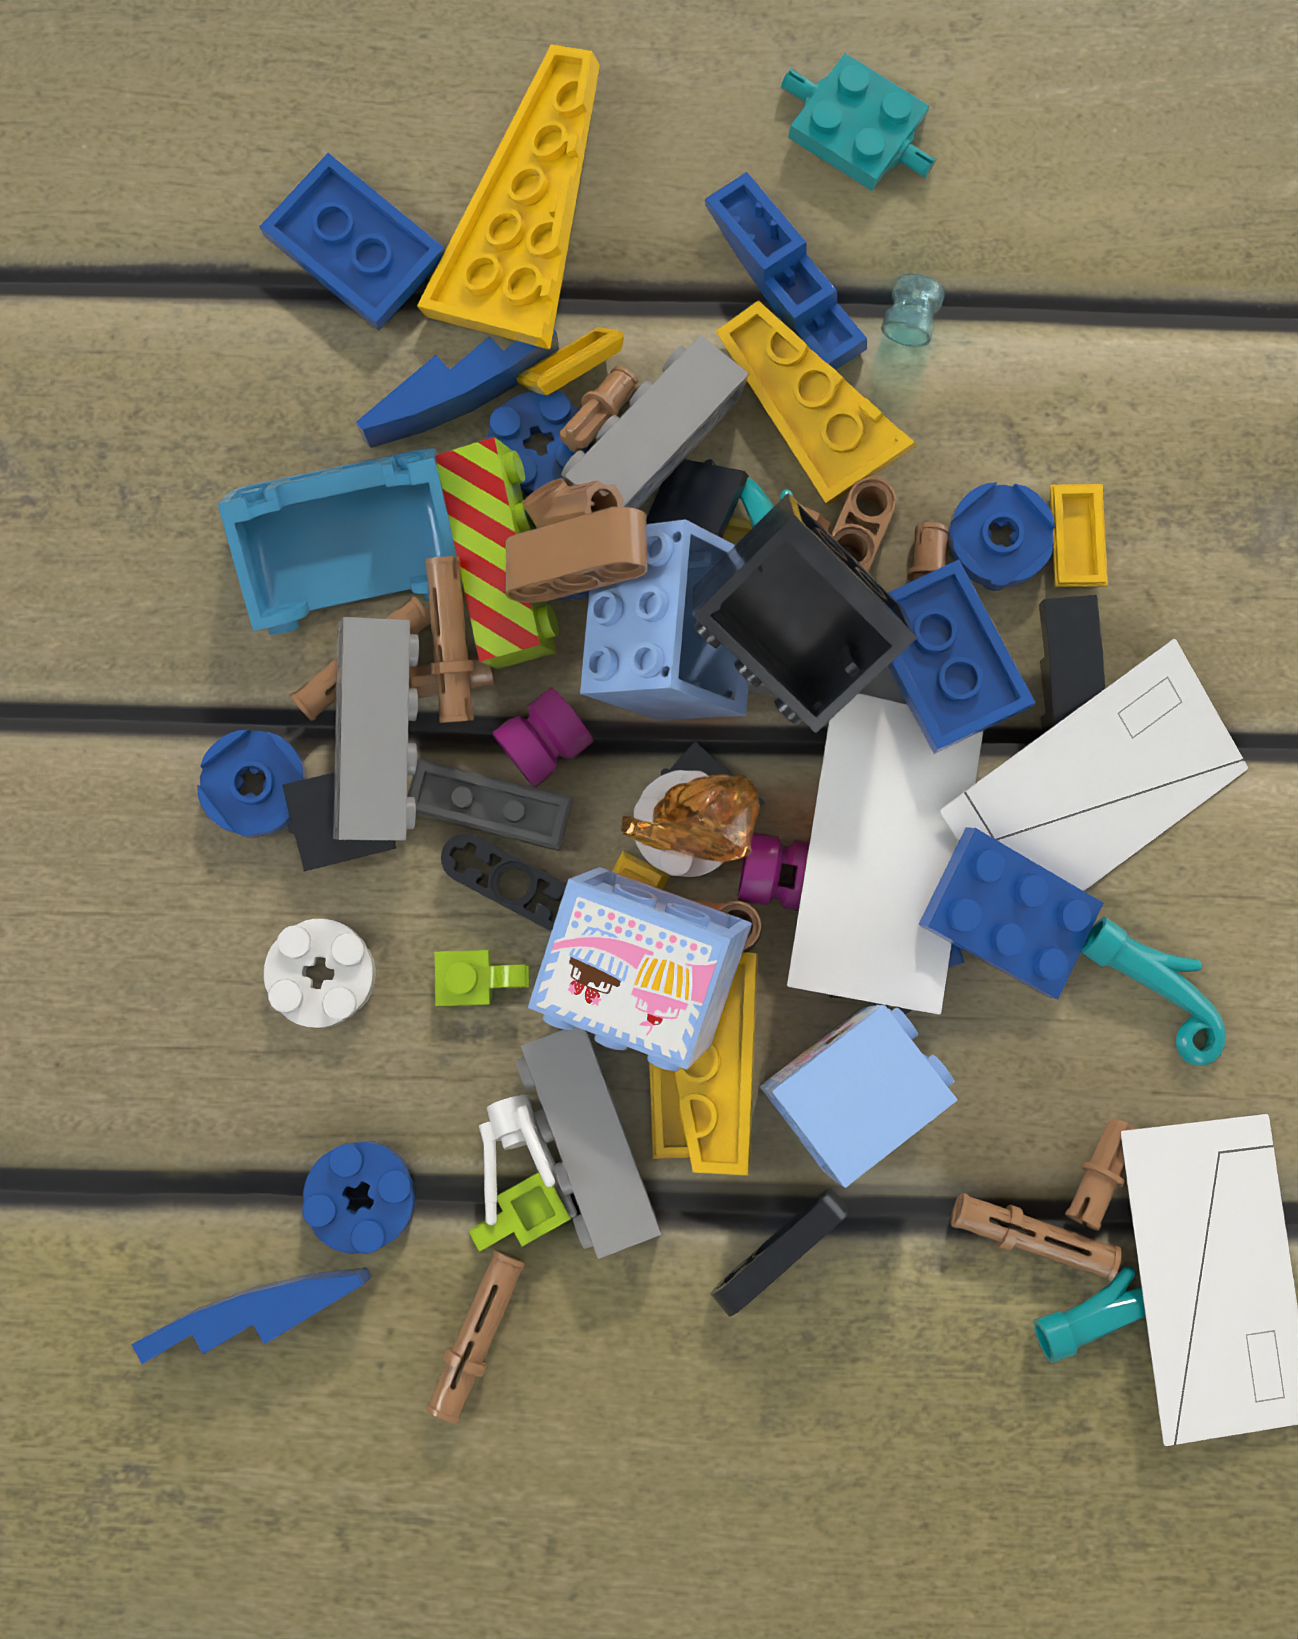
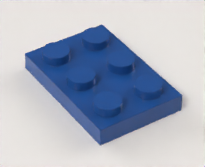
(353, 241)
(958, 667)
(1011, 913)

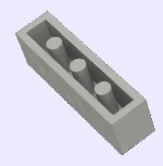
(662, 423)
(373, 729)
(590, 1141)

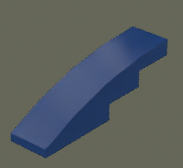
(783, 271)
(443, 394)
(268, 1307)

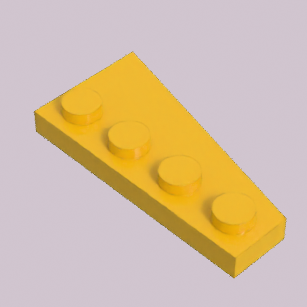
(818, 413)
(719, 1084)

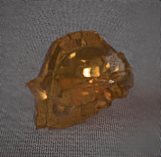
(701, 819)

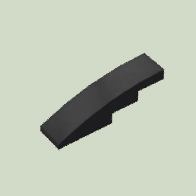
(1073, 655)

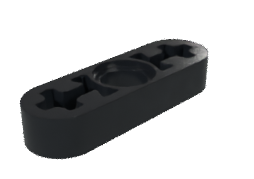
(484, 853)
(780, 1252)

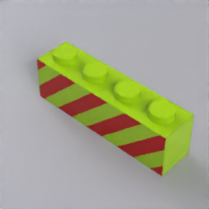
(483, 512)

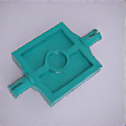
(858, 122)

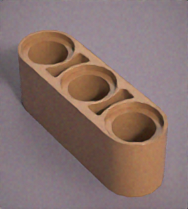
(865, 531)
(576, 555)

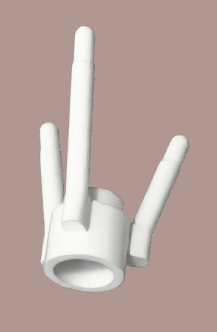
(516, 1126)

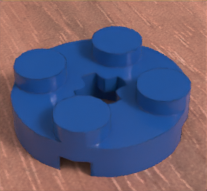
(529, 415)
(1001, 505)
(222, 780)
(328, 1207)

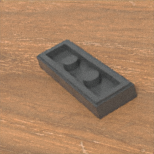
(490, 805)

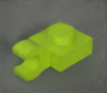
(469, 977)
(528, 1211)

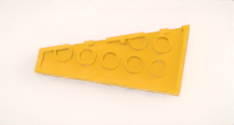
(514, 237)

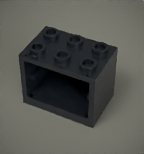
(800, 615)

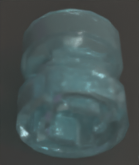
(914, 304)

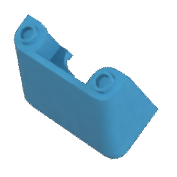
(336, 536)

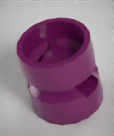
(547, 733)
(762, 871)

